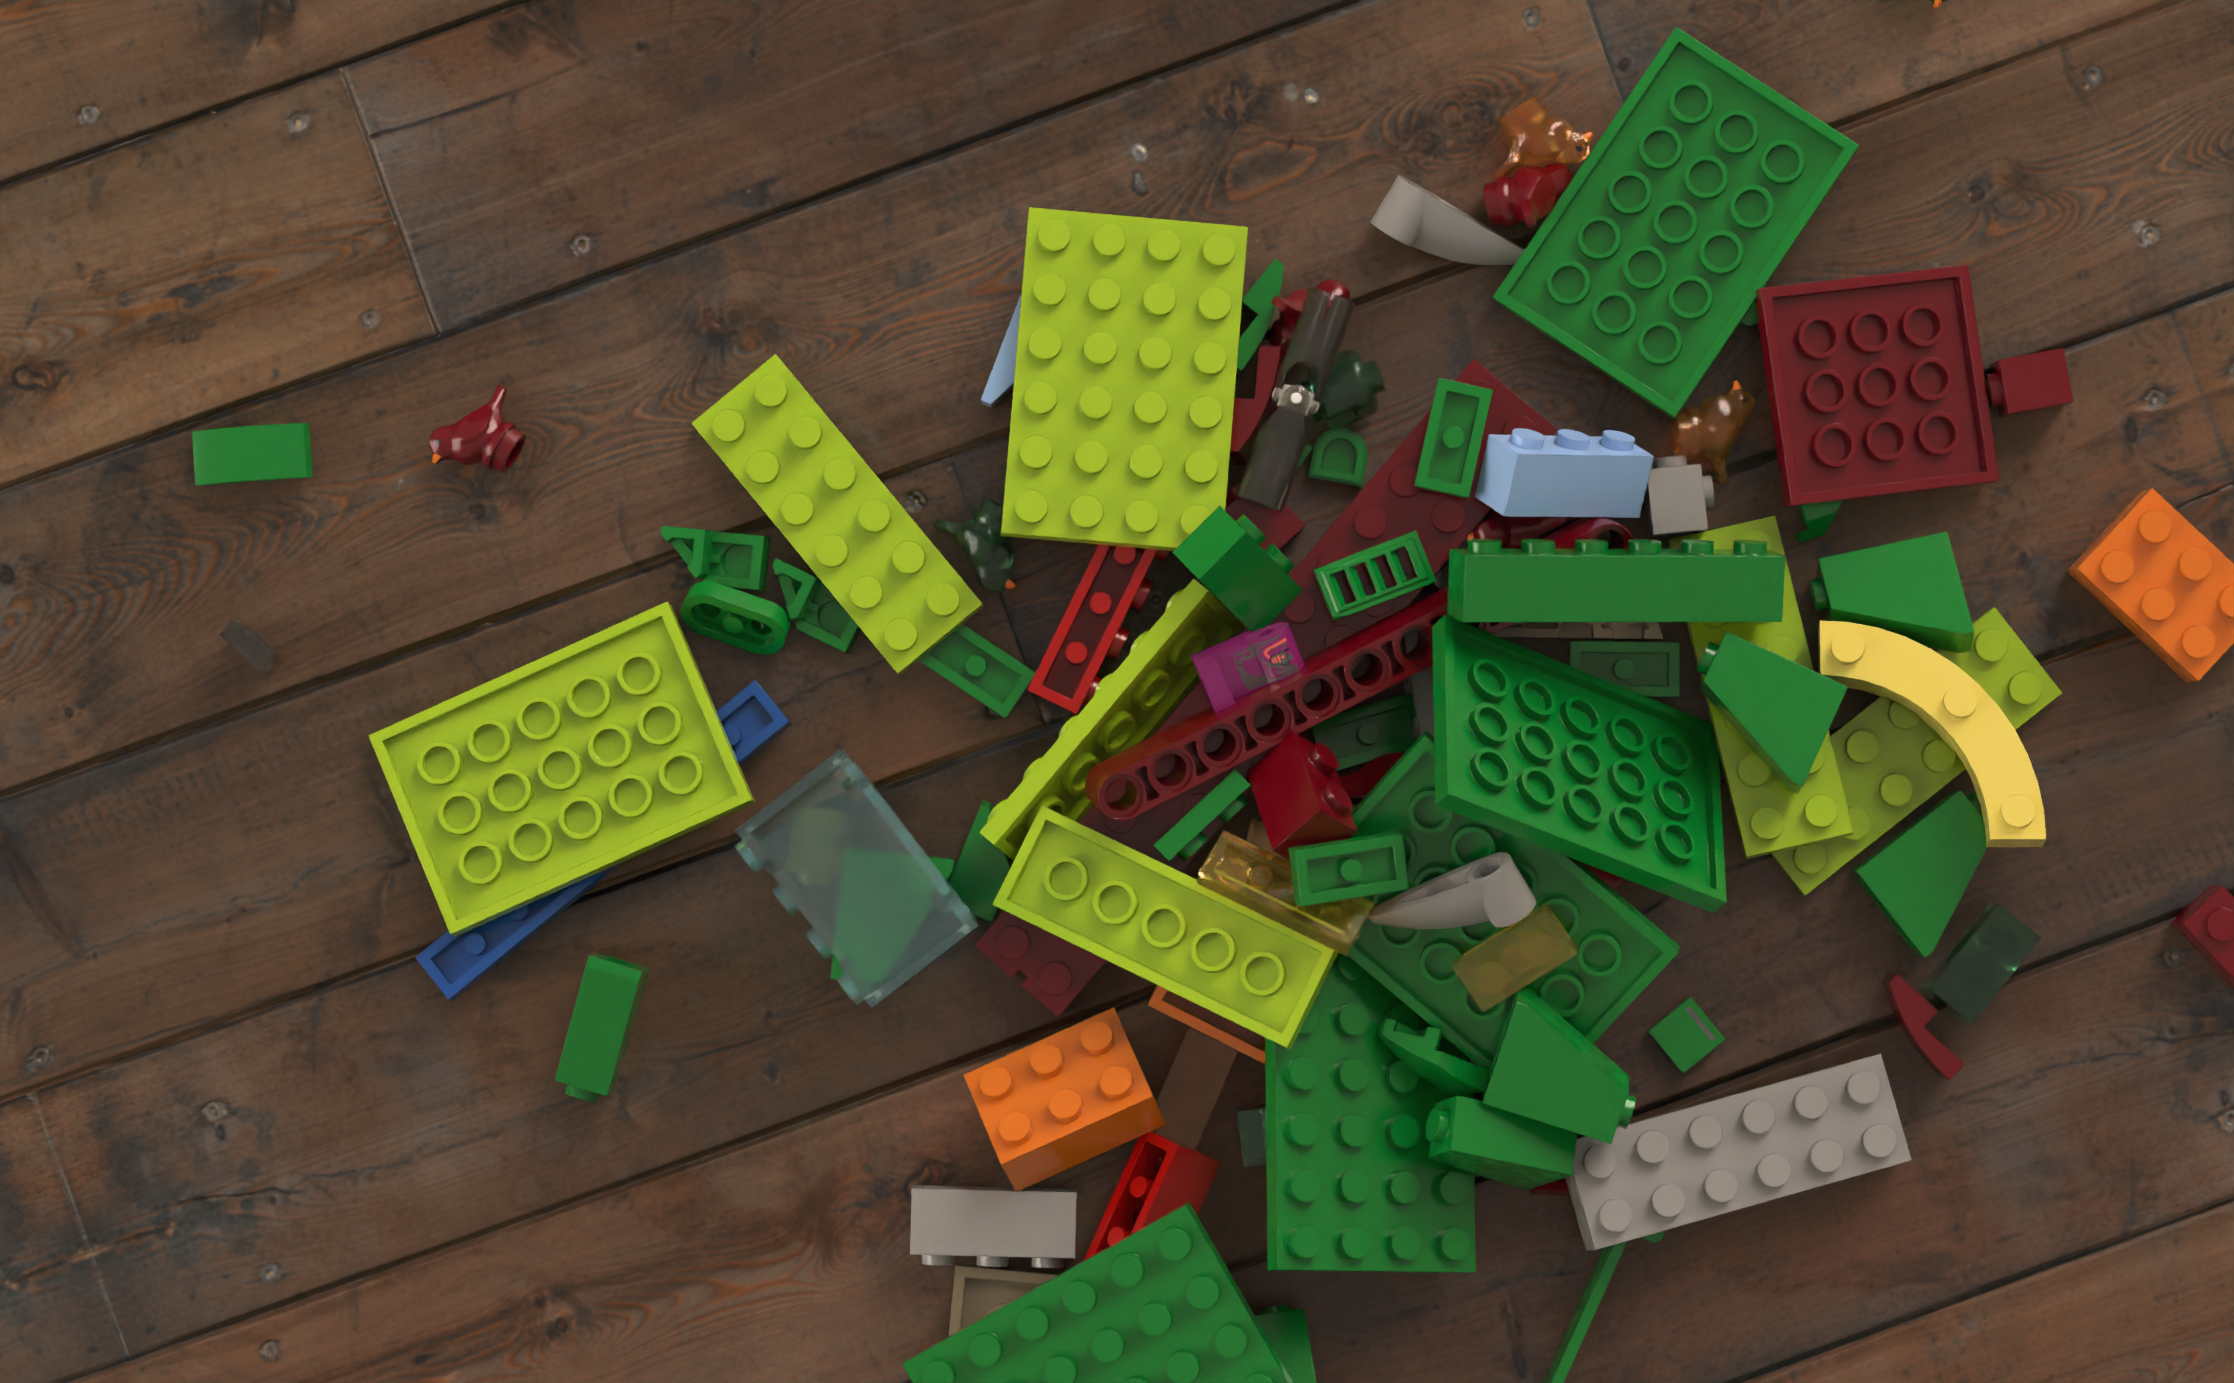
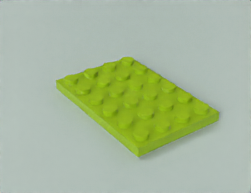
(1123, 378)
(561, 769)

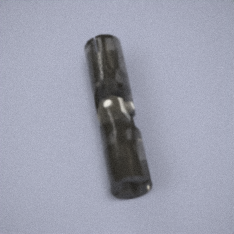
(1282, 438)

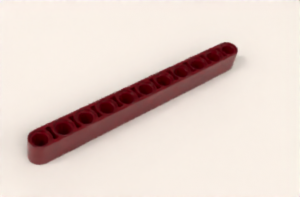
(1290, 714)

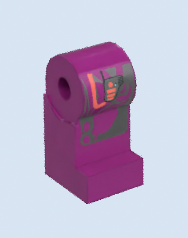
(1247, 663)

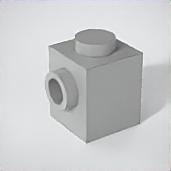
(1677, 497)

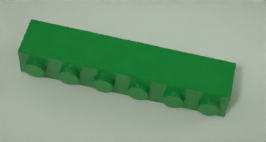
(1615, 583)

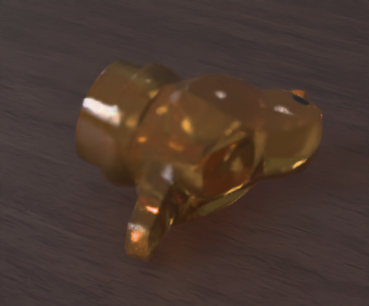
(1540, 138)
(1712, 428)

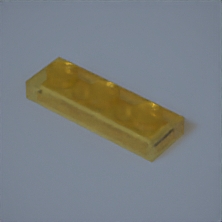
(1266, 886)

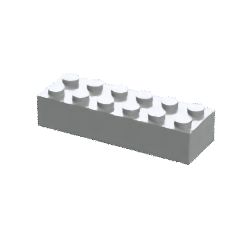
(1736, 1152)

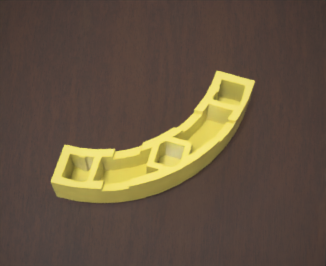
(1953, 707)

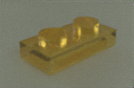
(1514, 957)

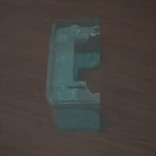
(855, 878)

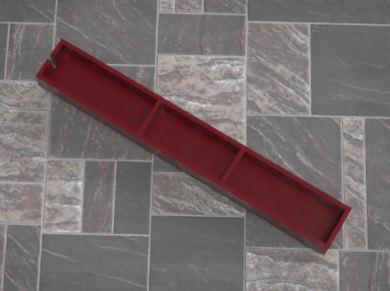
(1378, 514)

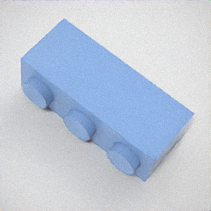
(1564, 474)

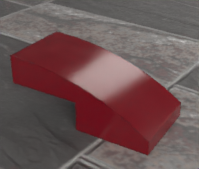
(1253, 413)
(1913, 1014)

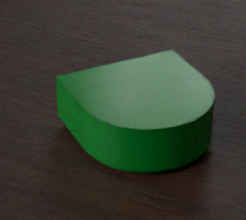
(1339, 458)

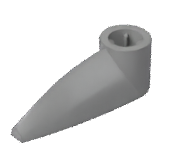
(1440, 228)
(1466, 896)

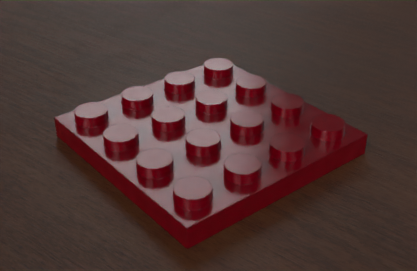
(1876, 386)

